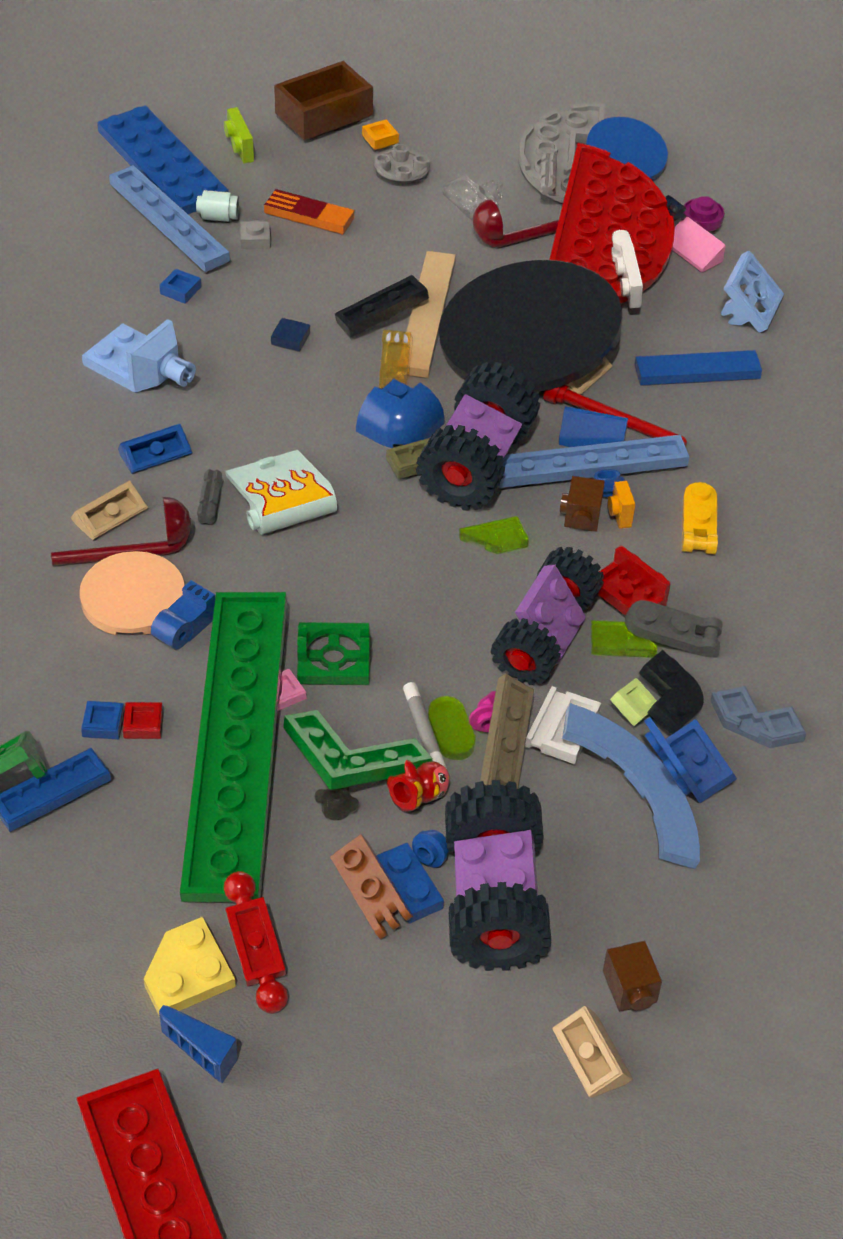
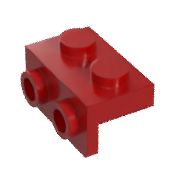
(632, 580)

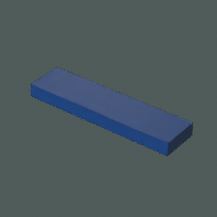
(698, 367)

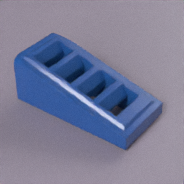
(203, 1043)

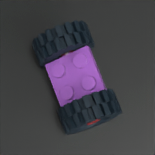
(468, 455)
(497, 903)

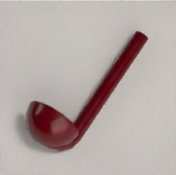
(489, 227)
(177, 529)

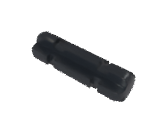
(675, 208)

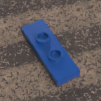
(59, 786)

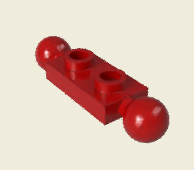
(255, 942)

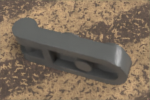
(674, 628)

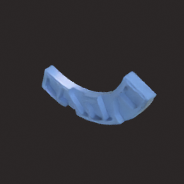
(647, 773)

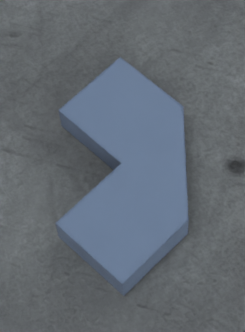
(767, 728)

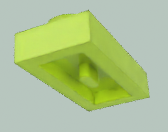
(240, 135)

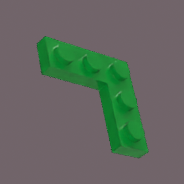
(347, 767)

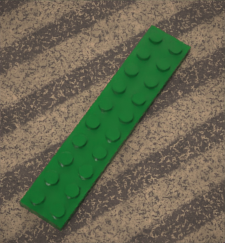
(235, 745)

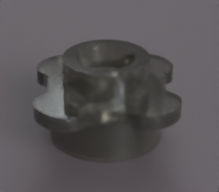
(336, 809)

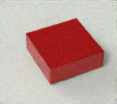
(142, 720)

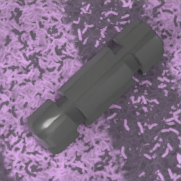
(209, 496)

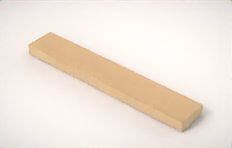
(426, 315)

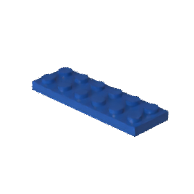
(159, 155)

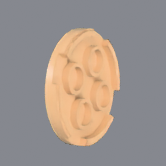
(129, 591)

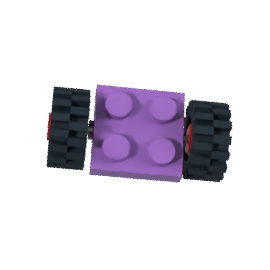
(548, 616)

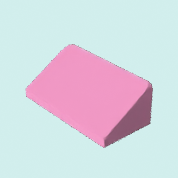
(697, 245)

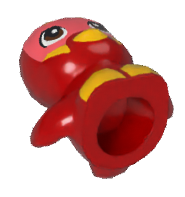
(418, 785)

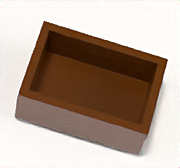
(323, 100)

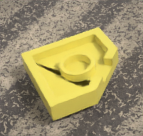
(187, 968)

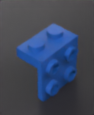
(691, 759)

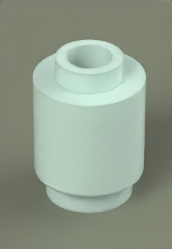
(217, 206)

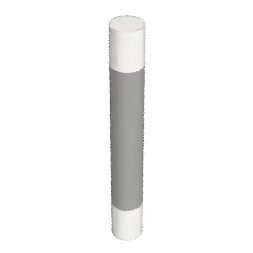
(422, 722)

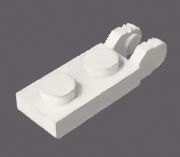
(627, 266)

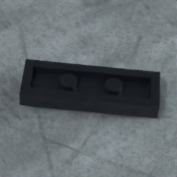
(381, 305)

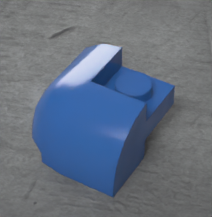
(400, 414)

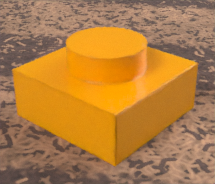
(380, 134)
(622, 504)

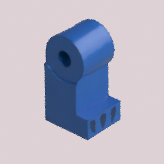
(185, 616)

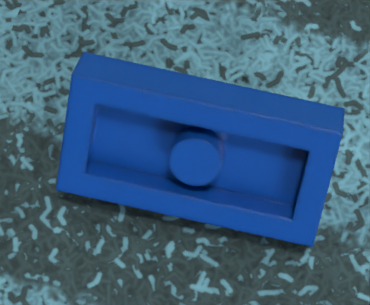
(412, 881)

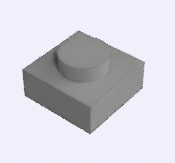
(255, 234)

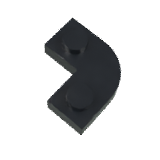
(680, 691)

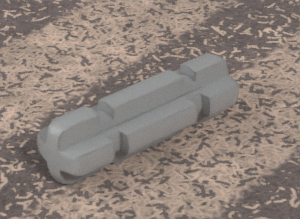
(548, 174)

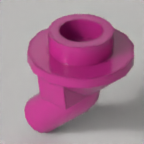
(481, 716)

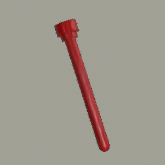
(564, 394)

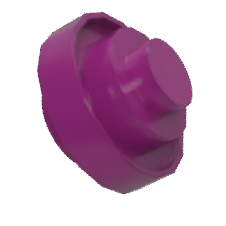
(705, 212)

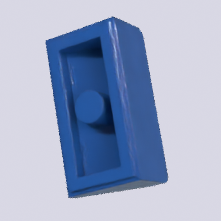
(590, 428)
(154, 448)

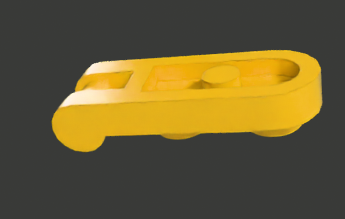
(699, 518)

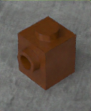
(582, 503)
(632, 976)

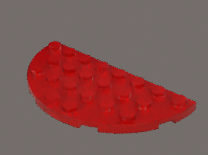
(606, 198)

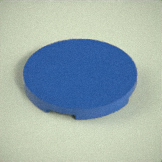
(631, 142)

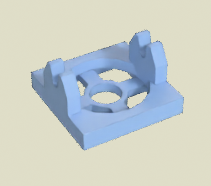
(757, 280)

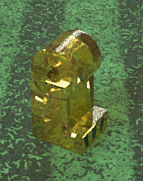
(395, 357)

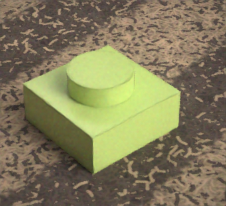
(633, 701)

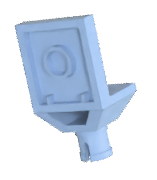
(140, 359)

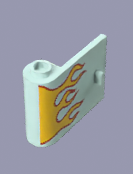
(283, 491)

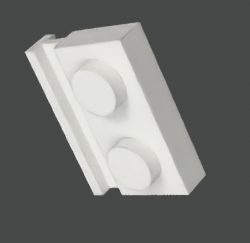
(549, 725)

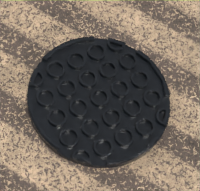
(535, 316)

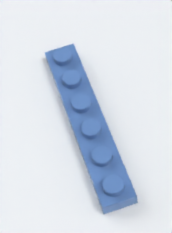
(169, 218)
(587, 460)

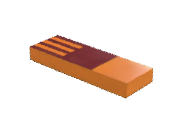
(309, 211)

